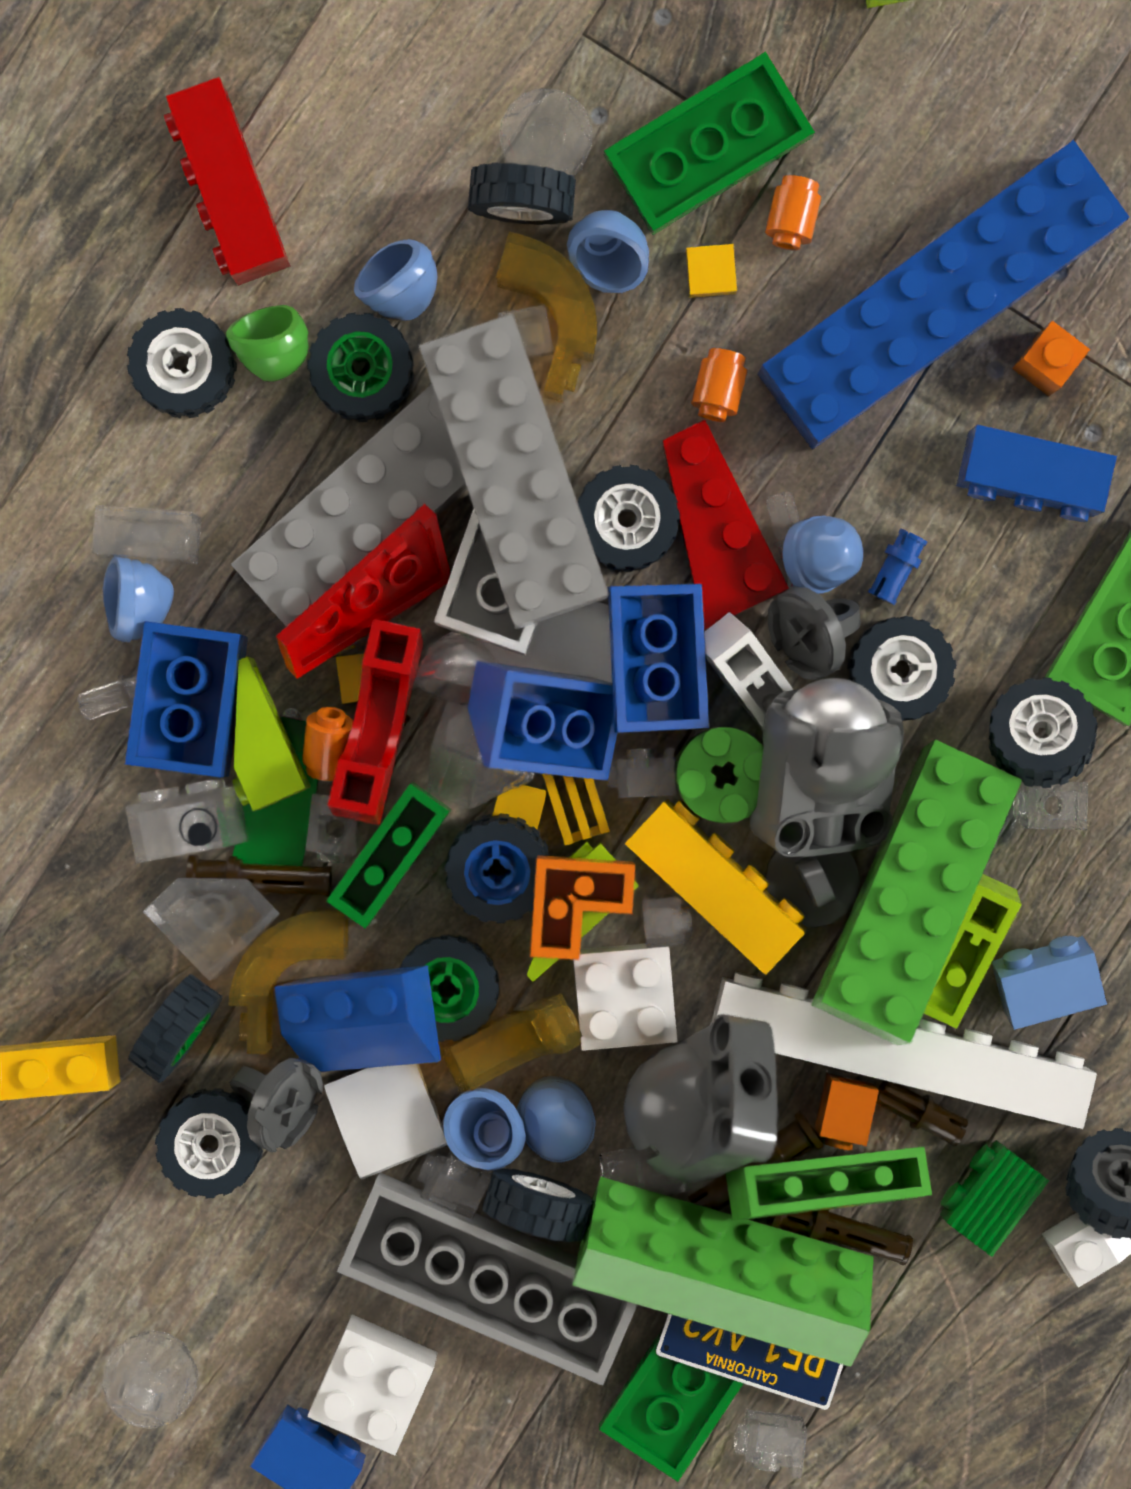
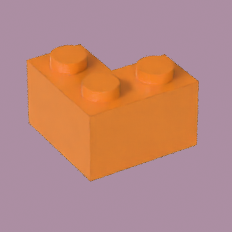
(567, 889)

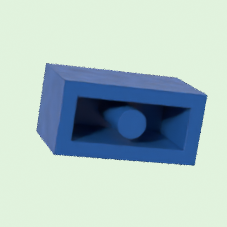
(306, 1455)

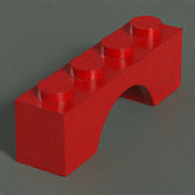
(378, 723)

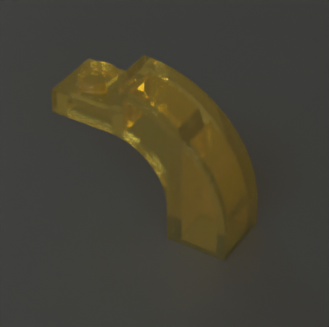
(552, 280)
(303, 936)
(511, 1041)

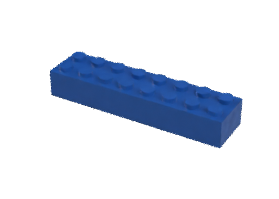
(942, 294)

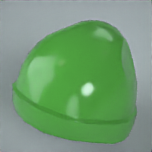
(270, 341)

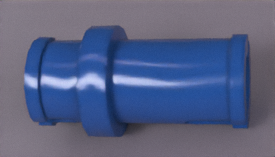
(898, 565)

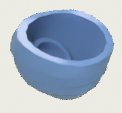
(609, 251)
(398, 280)
(822, 553)
(134, 595)
(557, 1119)
(484, 1129)

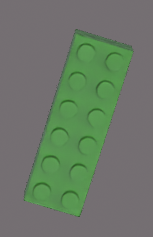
(916, 893)
(726, 1272)

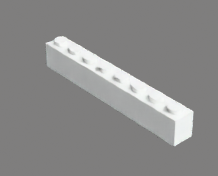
(934, 1061)

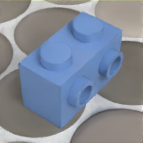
(1048, 981)

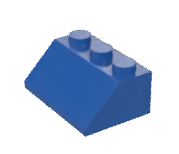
(658, 657)
(185, 700)
(542, 721)
(360, 1019)

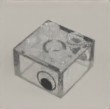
(186, 824)

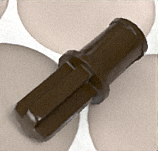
(922, 1112)

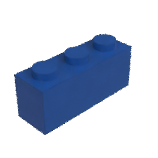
(1036, 473)

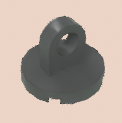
(812, 630)
(817, 885)
(279, 1101)

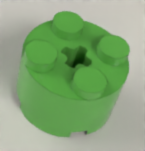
(696, 782)

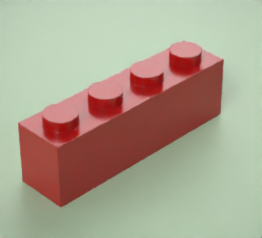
(227, 181)

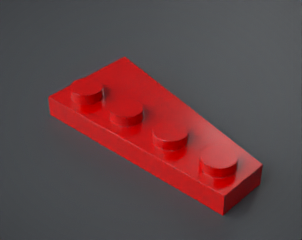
(718, 527)
(379, 587)

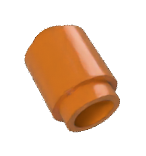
(793, 212)
(719, 384)
(325, 741)

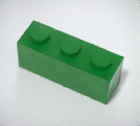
(389, 855)

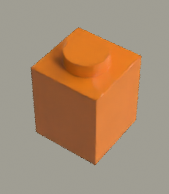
(1051, 358)
(846, 1111)

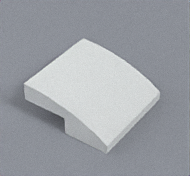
(385, 1117)

